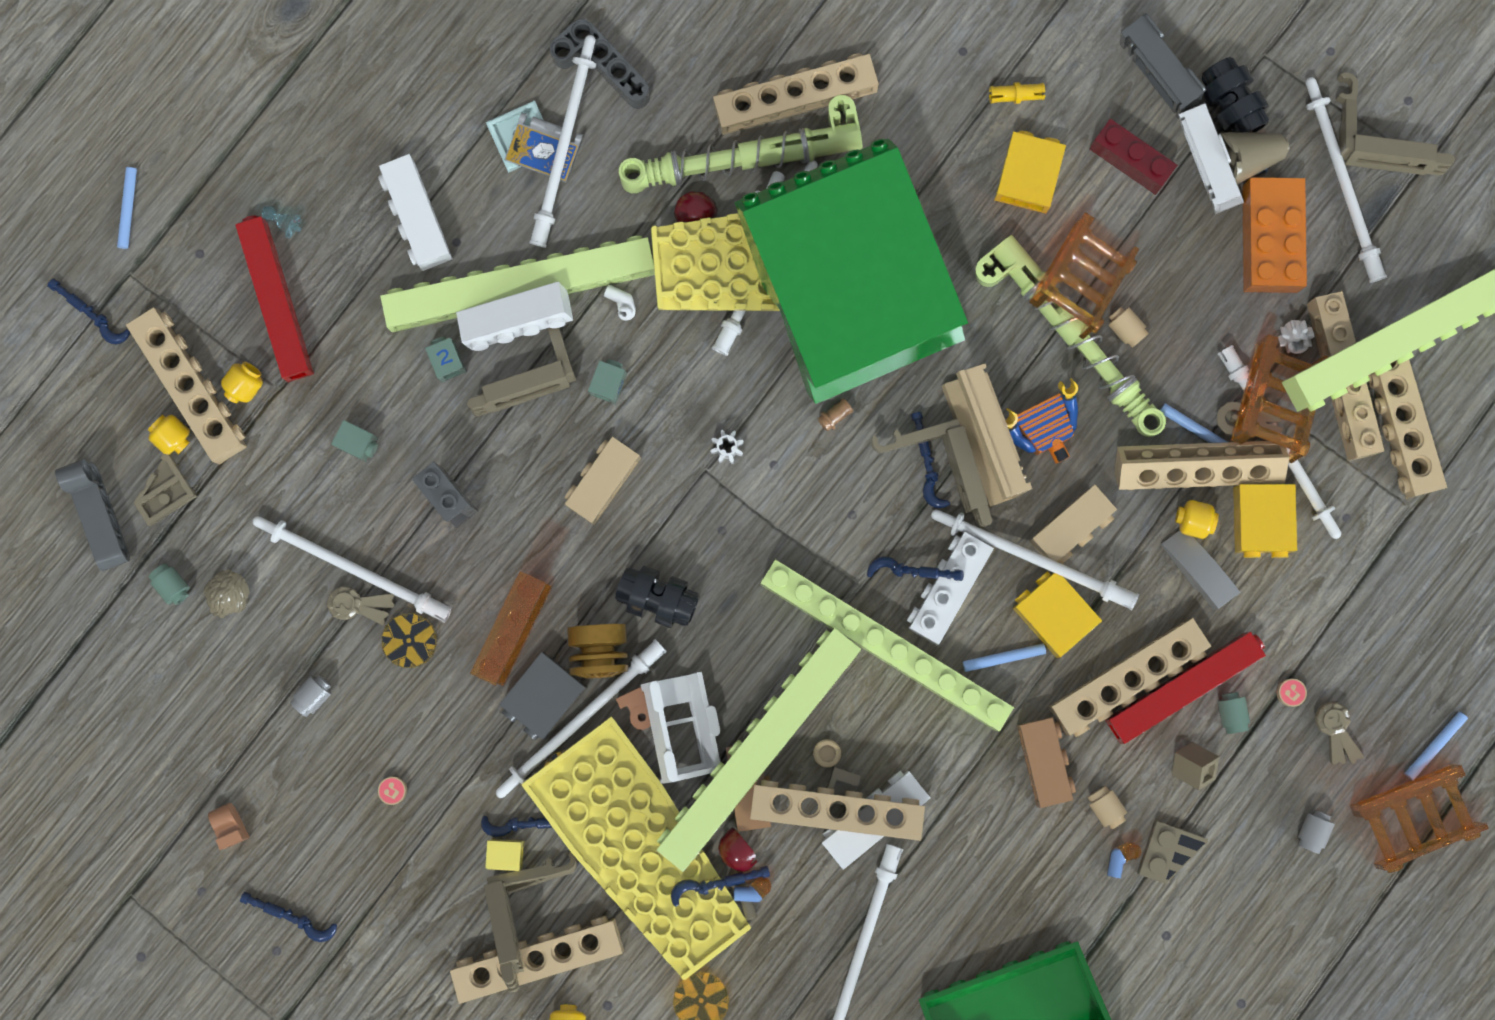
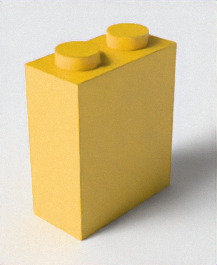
(1030, 171)
(1265, 519)
(1056, 613)

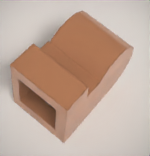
(637, 705)
(227, 826)

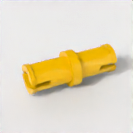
(1016, 93)

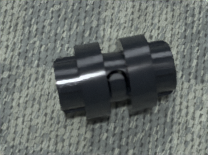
(1229, 84)
(645, 592)

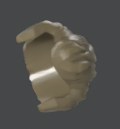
(226, 593)

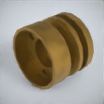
(597, 649)

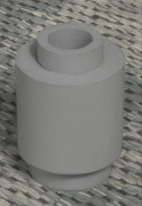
(311, 695)
(1315, 831)

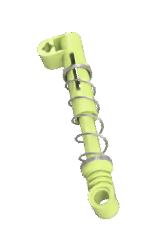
(752, 154)
(1123, 389)

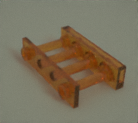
(1060, 272)
(1254, 402)
(511, 629)
(1421, 789)

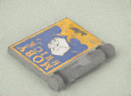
(536, 147)

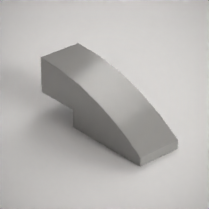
(1200, 569)

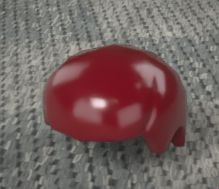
(694, 207)
(736, 851)

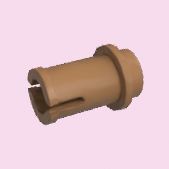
(835, 415)

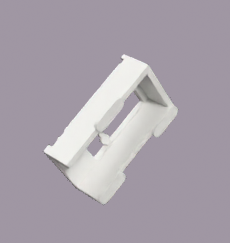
(1211, 158)
(704, 717)

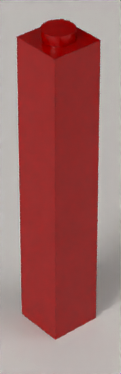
(274, 298)
(1186, 687)

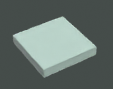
(504, 126)

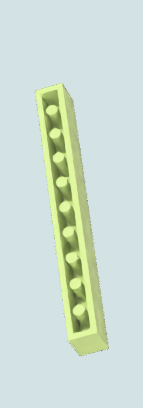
(575, 272)
(1392, 343)
(887, 646)
(758, 750)

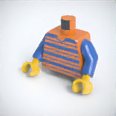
(1047, 424)

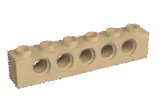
(759, 113)
(145, 332)
(1355, 408)
(1415, 425)
(1200, 465)
(1194, 648)
(764, 810)
(609, 945)

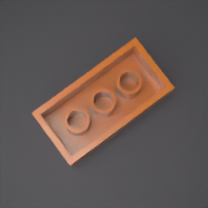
(1274, 235)

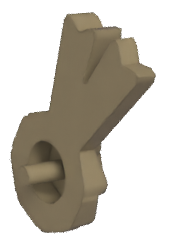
(1228, 415)
(346, 603)
(1333, 720)

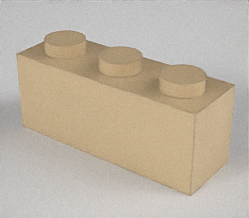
(602, 480)
(1074, 525)

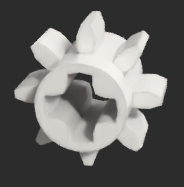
(1296, 336)
(731, 440)

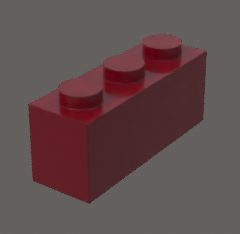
(1133, 156)

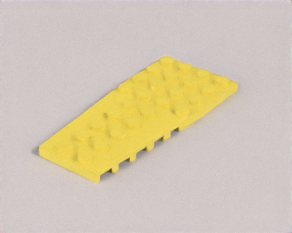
(706, 267)
(610, 817)

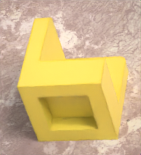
(504, 854)

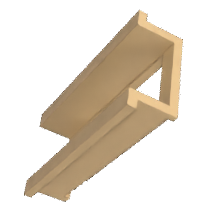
(977, 408)

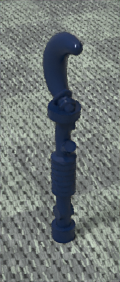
(99, 320)
(931, 477)
(899, 570)
(513, 824)
(728, 881)
(303, 921)

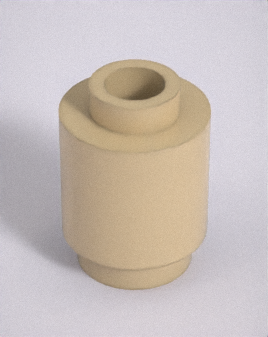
(1128, 326)
(1107, 807)

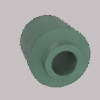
(169, 584)
(1234, 713)

